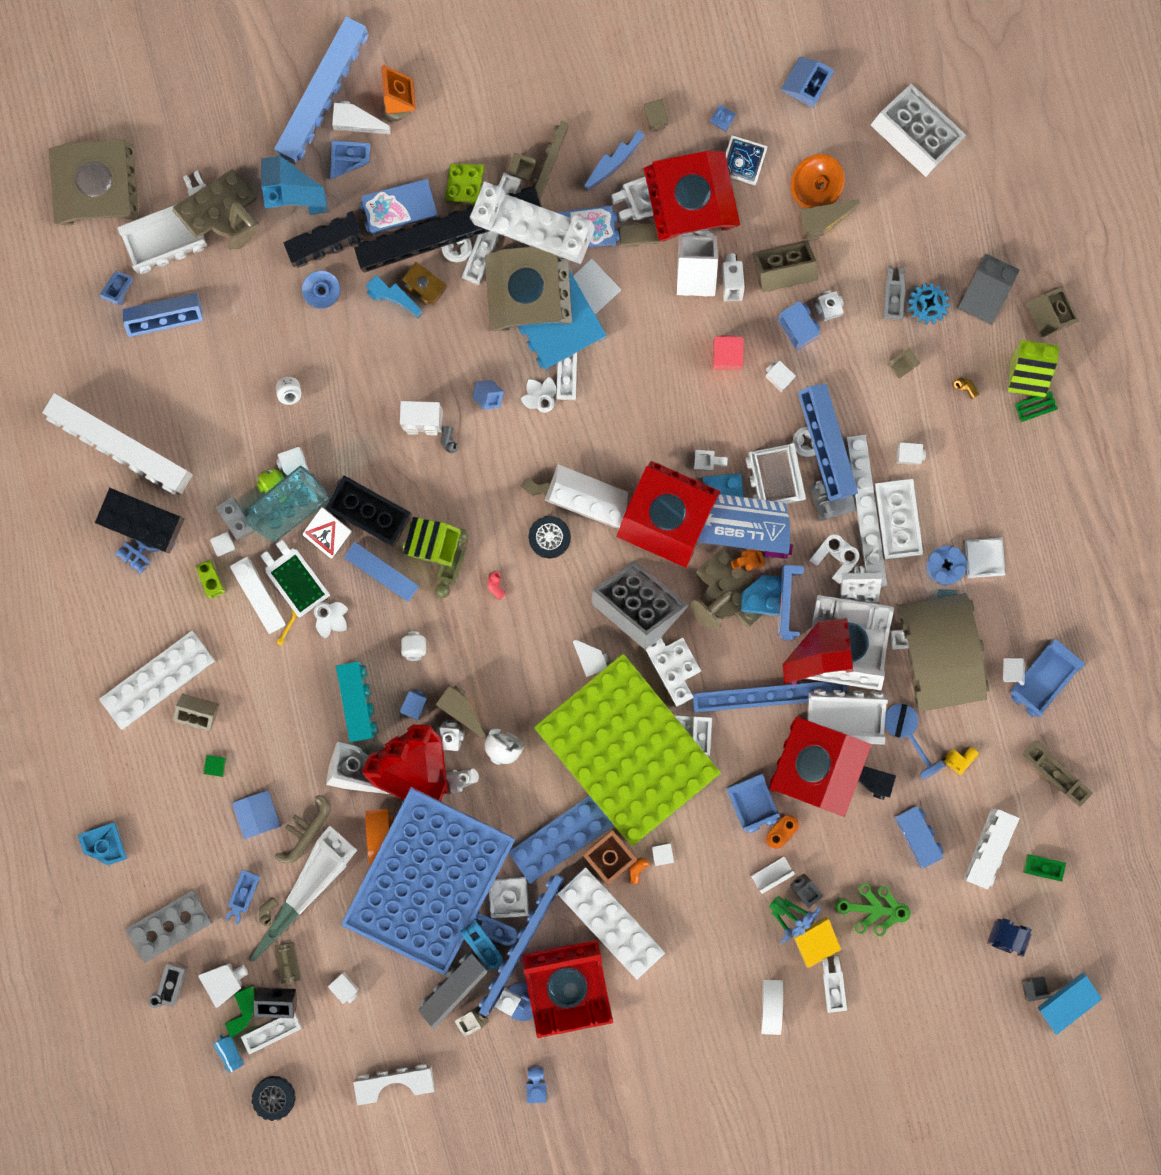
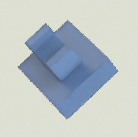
(722, 118)

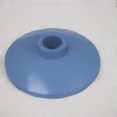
(319, 280)

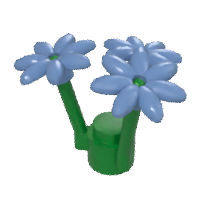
(780, 907)

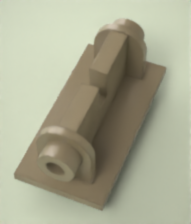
(287, 963)

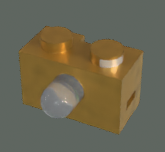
(424, 283)

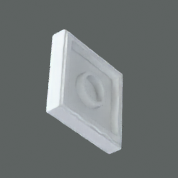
(509, 898)

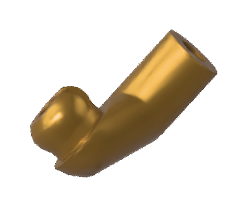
(966, 385)

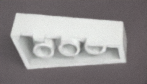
(991, 848)

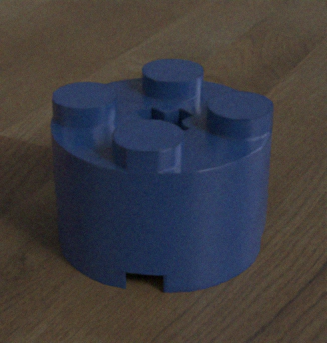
(1009, 937)

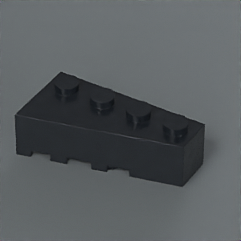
(324, 240)

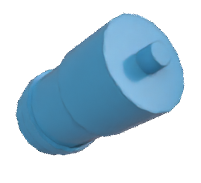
(227, 1051)

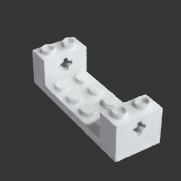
(532, 224)

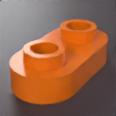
(780, 830)

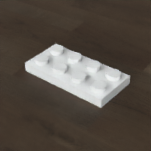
(898, 519)

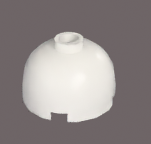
(502, 747)

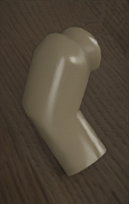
(394, 116)
(265, 911)

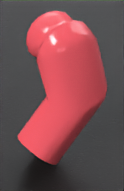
(494, 584)

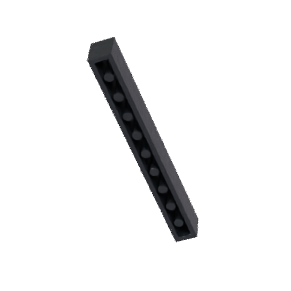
(426, 236)

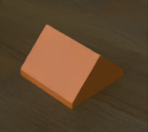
(397, 91)

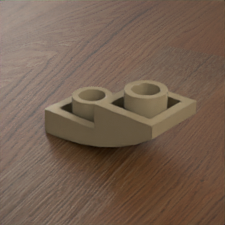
(638, 234)

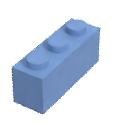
(919, 836)

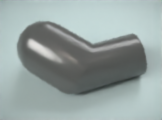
(446, 440)

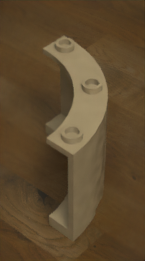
(944, 652)

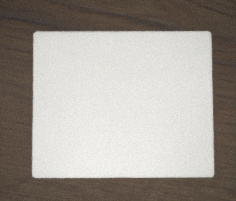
(596, 285)

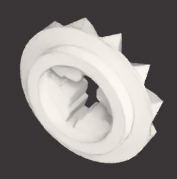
(455, 256)
(798, 440)

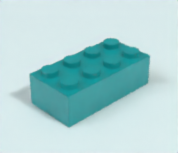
(355, 701)

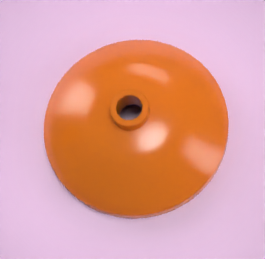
(810, 176)

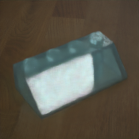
(286, 504)

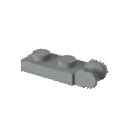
(894, 295)

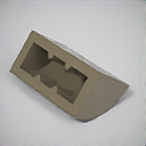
(195, 712)

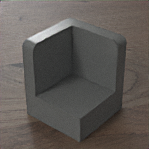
(1035, 989)

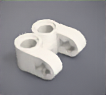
(838, 554)

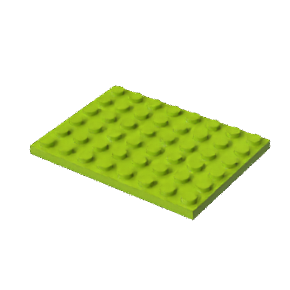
(627, 750)

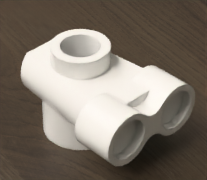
(461, 779)

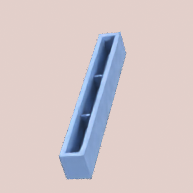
(321, 90)

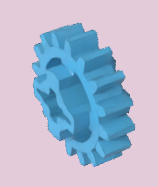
(935, 306)

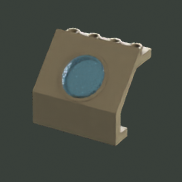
(527, 288)

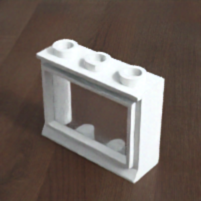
(776, 474)

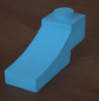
(379, 290)

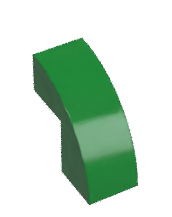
(245, 1001)

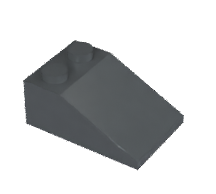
(988, 288)

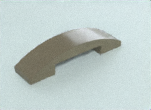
(1057, 774)

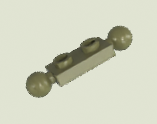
(450, 574)

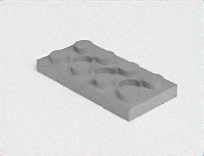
(165, 939)

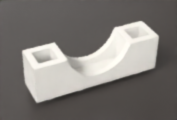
(418, 1080)

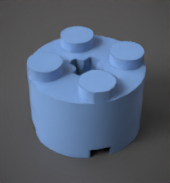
(950, 555)

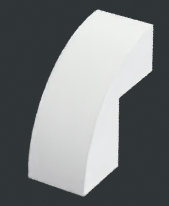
(772, 1007)

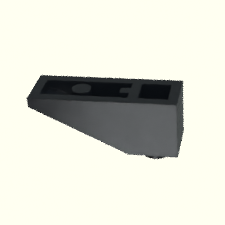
(877, 782)

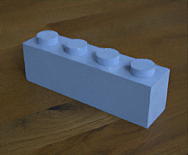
(162, 315)

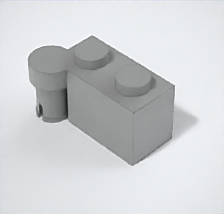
(170, 986)

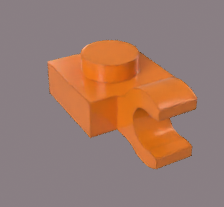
(751, 559)

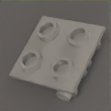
(829, 509)

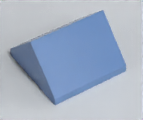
(256, 814)

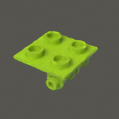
(464, 183)

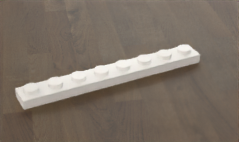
(866, 506)

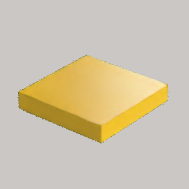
(817, 942)

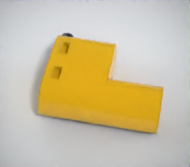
(958, 762)

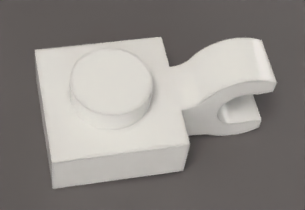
(705, 460)

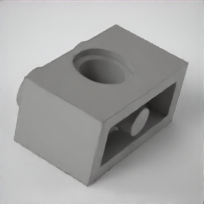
(235, 518)

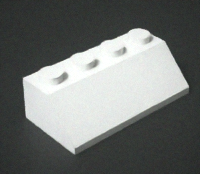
(587, 496)

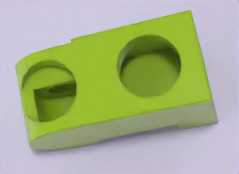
(210, 579)

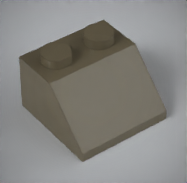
(1052, 312)

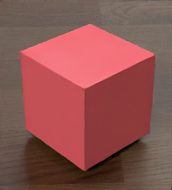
(728, 353)

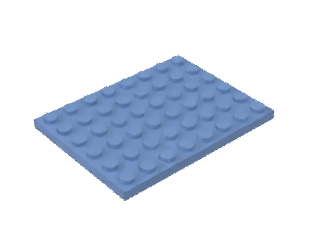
(427, 881)

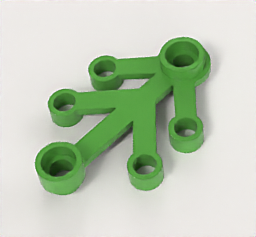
(876, 910)

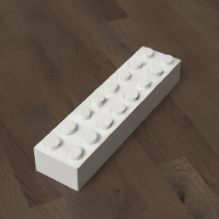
(112, 441)

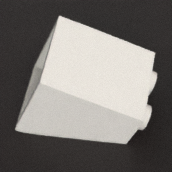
(697, 265)

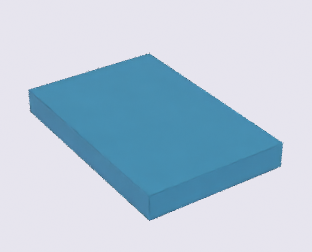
(1069, 1003)

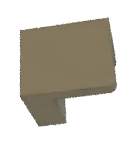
(522, 167)
(904, 363)

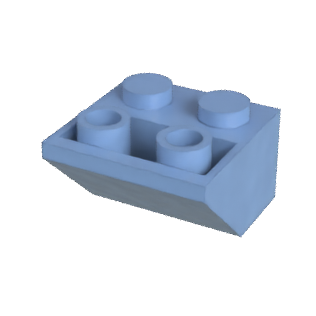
(807, 81)

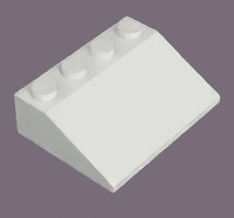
(918, 129)

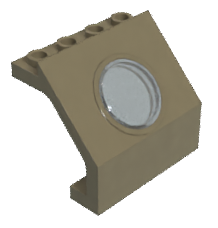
(93, 181)

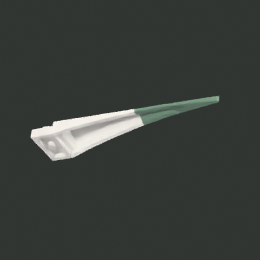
(322, 867)

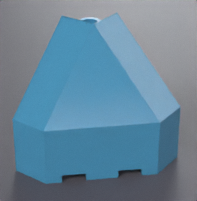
(287, 185)

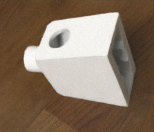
(732, 279)
(223, 982)

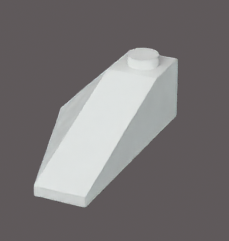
(347, 768)

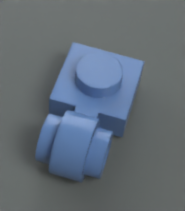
(536, 1090)

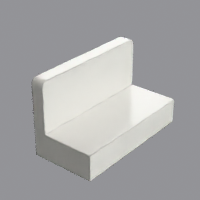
(772, 875)

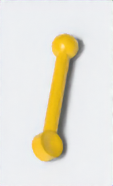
(280, 641)

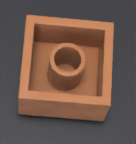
(609, 857)

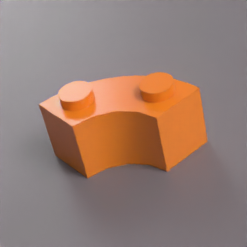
(377, 825)

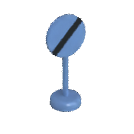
(902, 722)

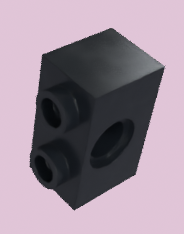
(275, 1002)

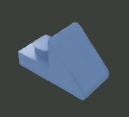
(117, 288)

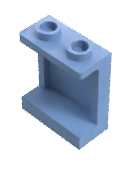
(753, 803)

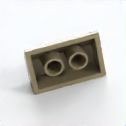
(785, 266)

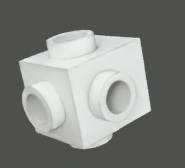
(826, 311)
(451, 734)

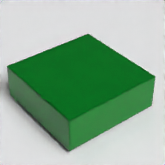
(214, 765)

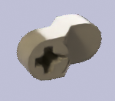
(534, 489)

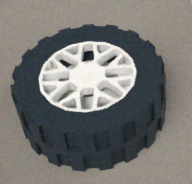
(549, 537)

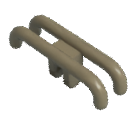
(311, 830)

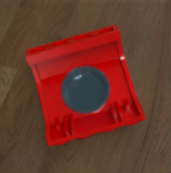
(691, 194)
(667, 513)
(820, 766)
(567, 988)

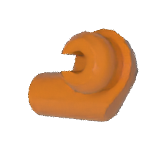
(636, 868)

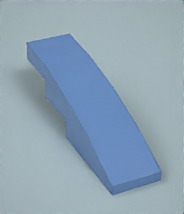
(609, 165)
(381, 571)

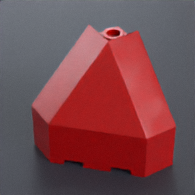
(820, 652)
(409, 762)

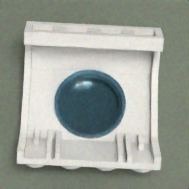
(868, 634)

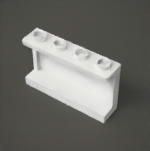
(158, 240)
(850, 713)

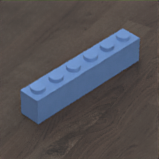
(827, 442)

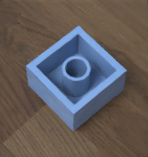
(799, 325)

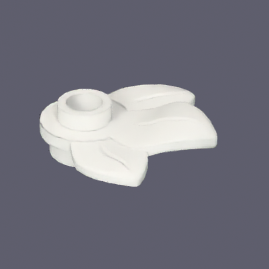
(537, 393)
(332, 620)

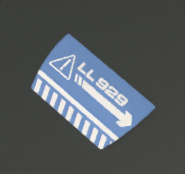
(748, 524)

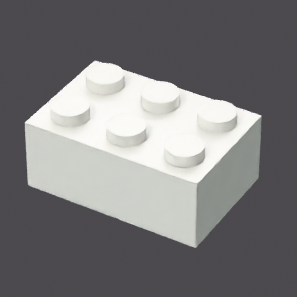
(421, 417)

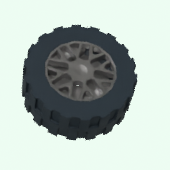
(273, 1098)

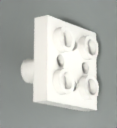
(861, 586)

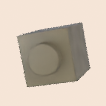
(656, 115)

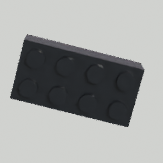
(368, 511)
(139, 520)

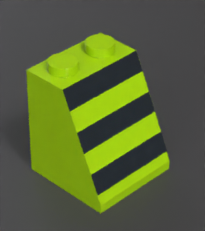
(1032, 368)
(431, 541)

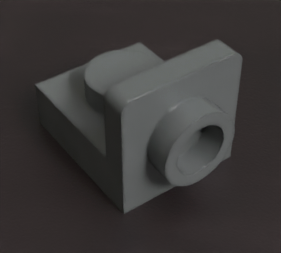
(806, 890)

